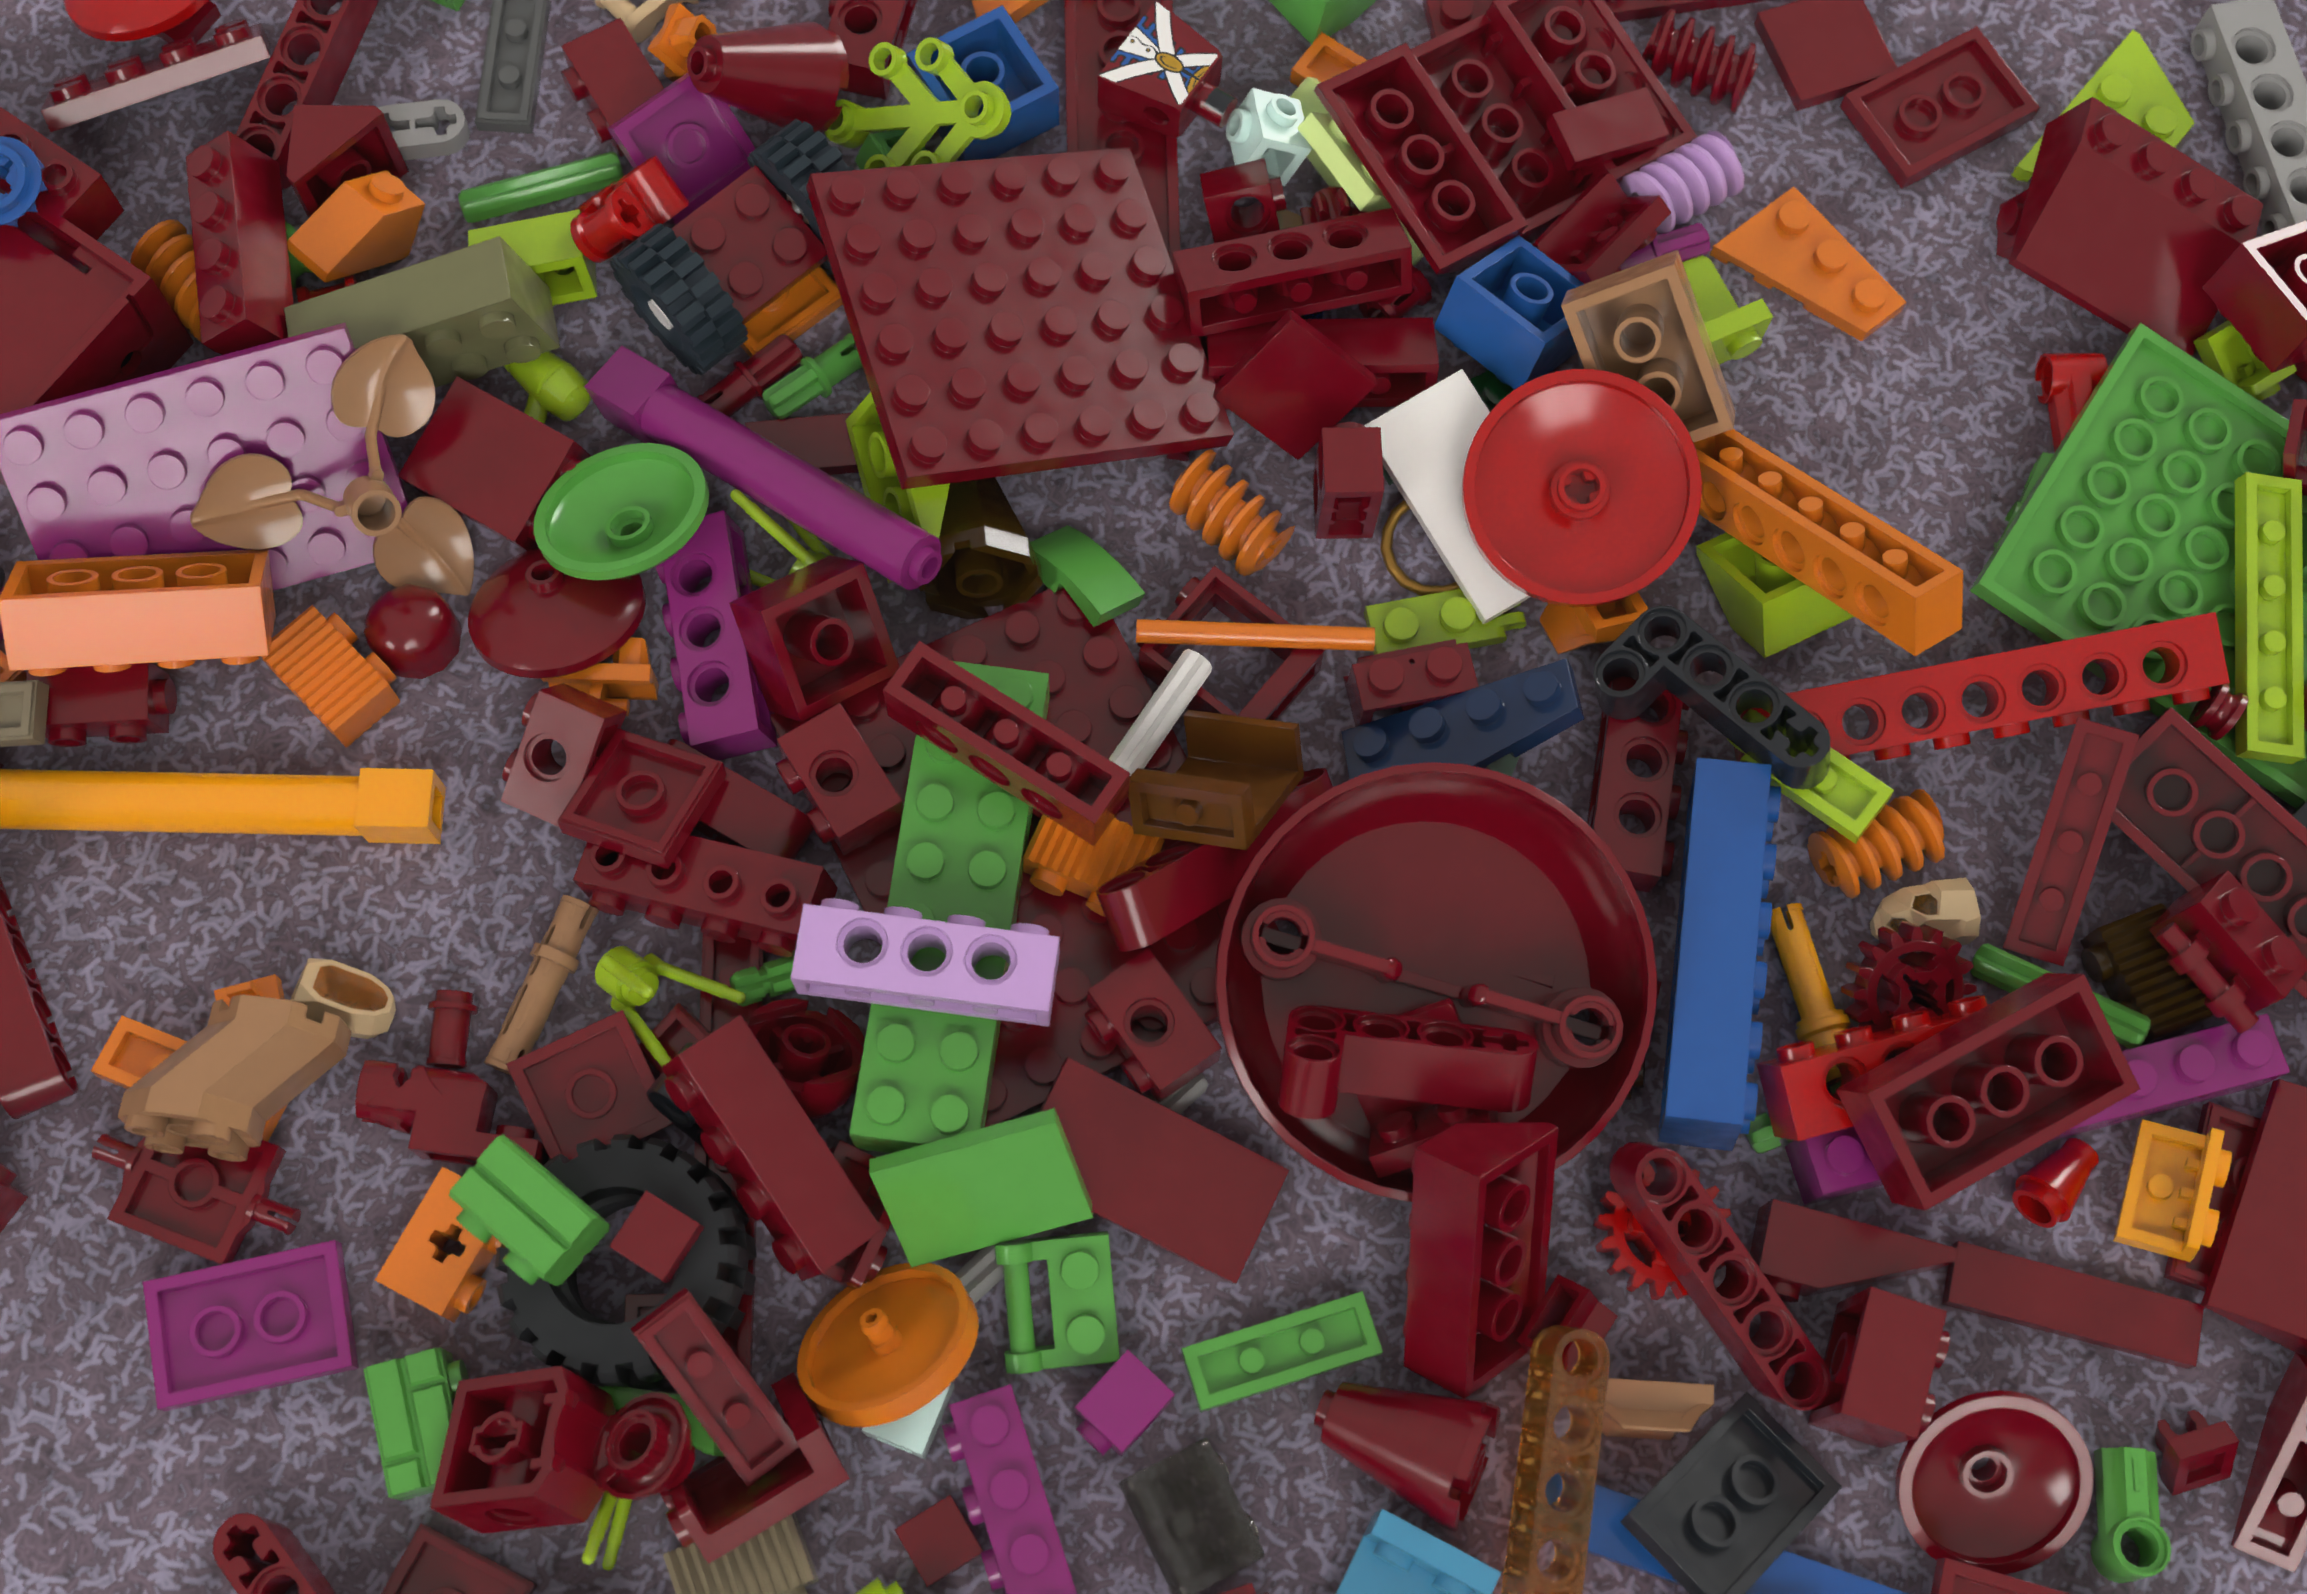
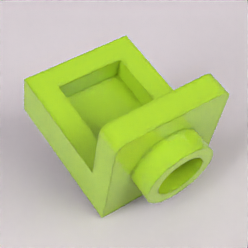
(2233, 359)

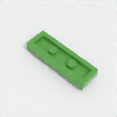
(1281, 1351)

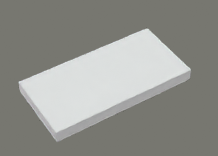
(1425, 457)

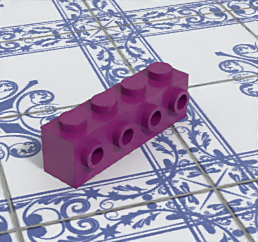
(1007, 1495)

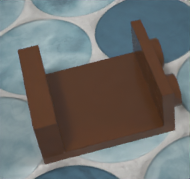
(1226, 787)

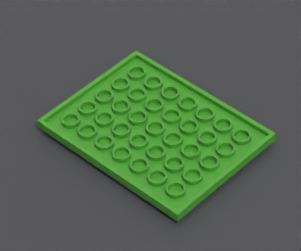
(2142, 519)

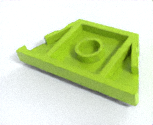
(2135, 88)

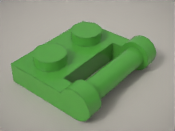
(1078, 1296)

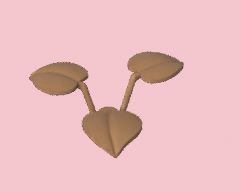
(377, 388)

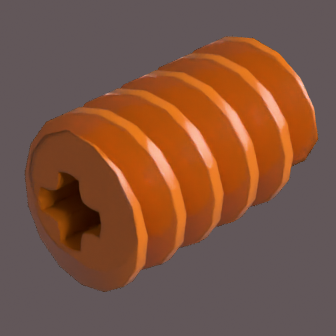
(168, 258)
(1226, 516)
(1894, 836)

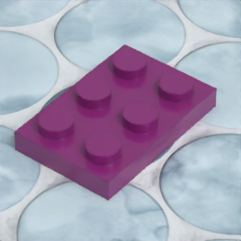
(249, 1325)

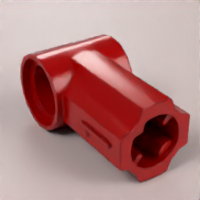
(2066, 386)

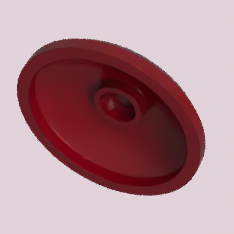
(550, 623)
(2015, 1505)

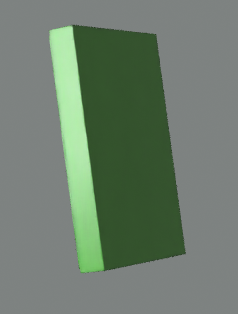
(981, 1188)

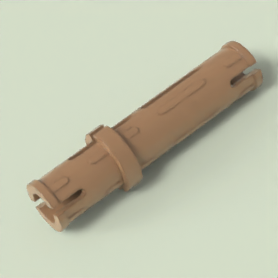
(543, 982)

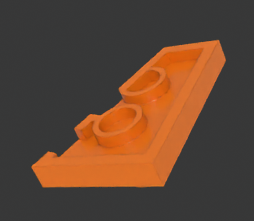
(1808, 259)

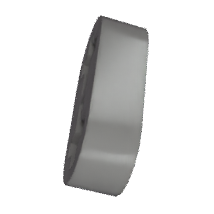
(416, 128)

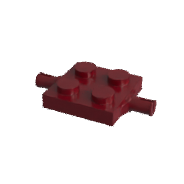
(196, 1198)

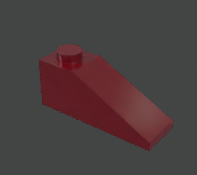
(1822, 1252)
(2275, 1499)

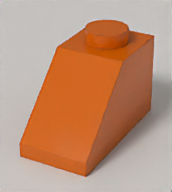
(359, 227)

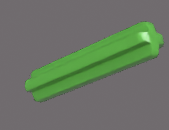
(540, 187)
(2012, 972)

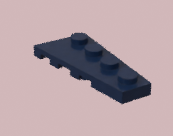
(1471, 725)

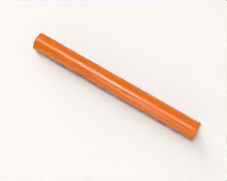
(1255, 635)

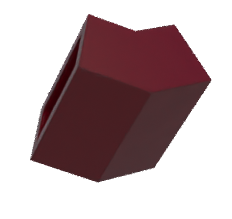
(1567, 1305)

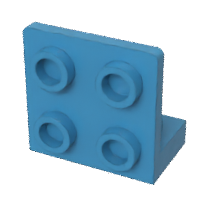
(1407, 1560)

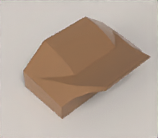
(1654, 1408)

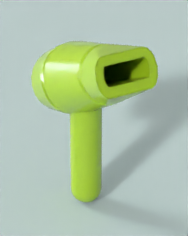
(552, 387)

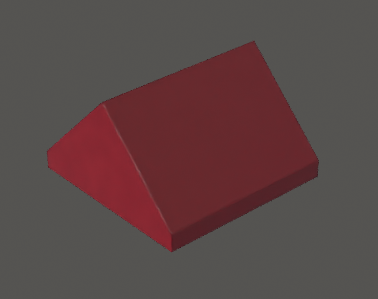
(336, 146)

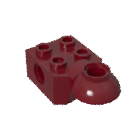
(549, 1446)

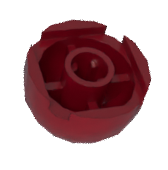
(811, 1051)

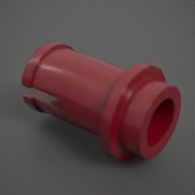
(450, 1028)

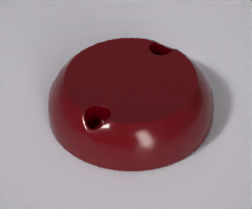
(1430, 893)

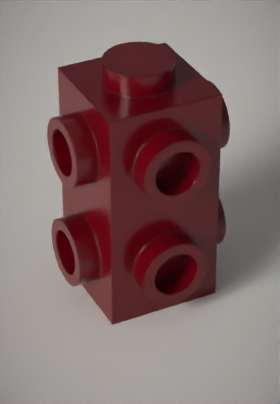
(109, 704)

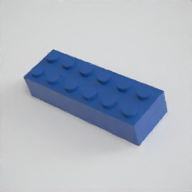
(1715, 955)

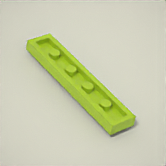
(2269, 618)

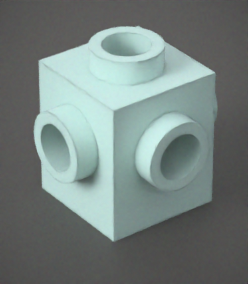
(1268, 129)

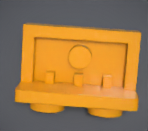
(2171, 1190)

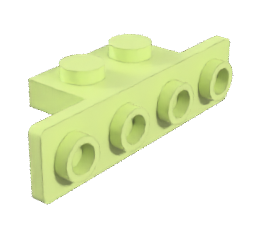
(1336, 159)

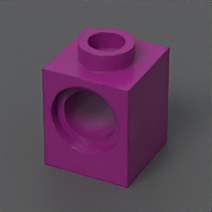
(1122, 1406)

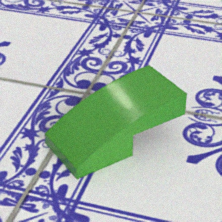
(1087, 574)

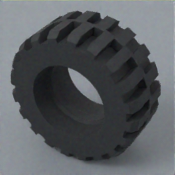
(712, 1271)

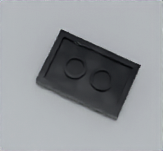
(1731, 1503)

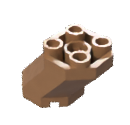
(233, 1077)

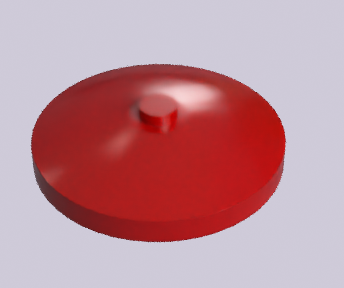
(1581, 487)

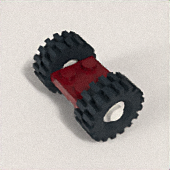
(731, 252)

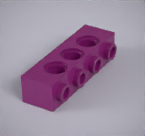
(741, 718)

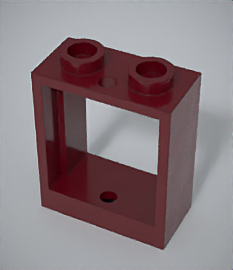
(1241, 607)

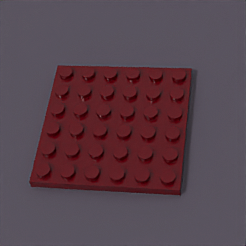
(1016, 315)

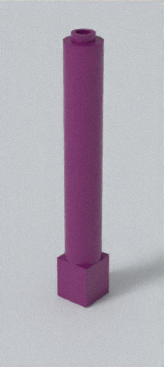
(655, 410)

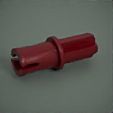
(753, 376)

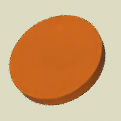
(888, 1345)

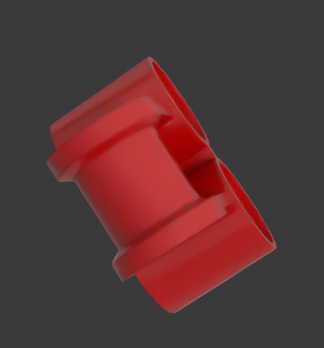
(626, 210)

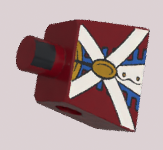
(1165, 76)

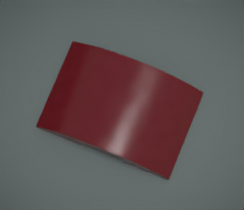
(1462, 120)

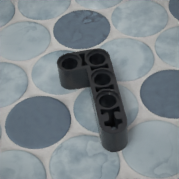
(1718, 703)

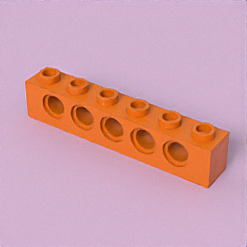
(1829, 543)

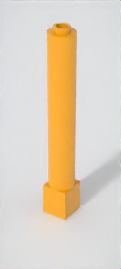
(377, 804)

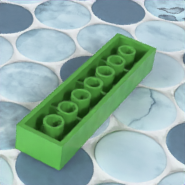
(954, 856)

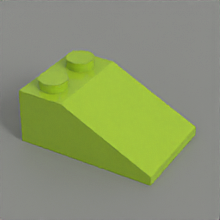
(879, 478)

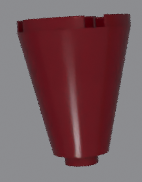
(774, 72)
(1412, 1443)

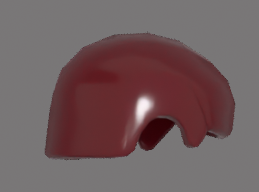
(413, 631)

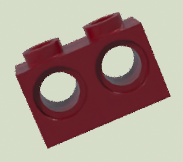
(1348, 481)

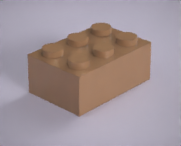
(1653, 332)

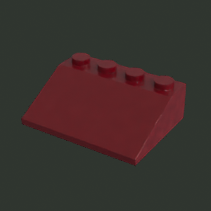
(2129, 224)
(2263, 1251)

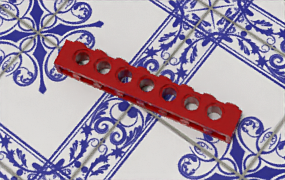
(2187, 645)

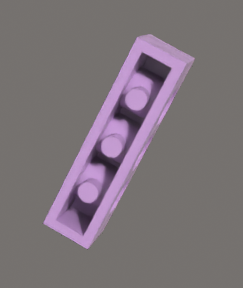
(1019, 996)

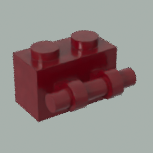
(2229, 950)

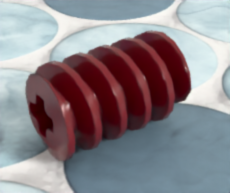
(1701, 60)

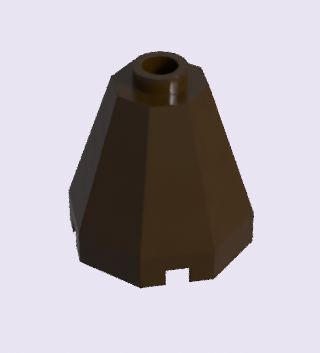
(982, 553)

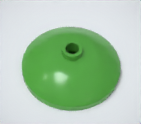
(621, 511)

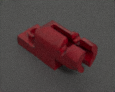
(444, 1107)

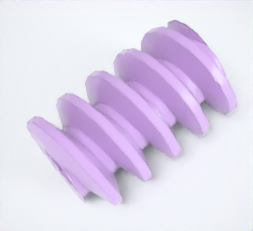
(1689, 178)

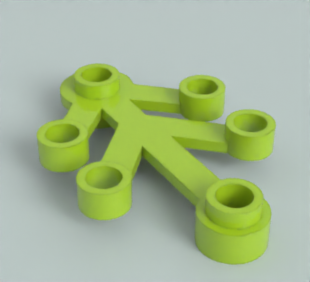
(925, 111)

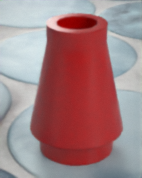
(2054, 1185)

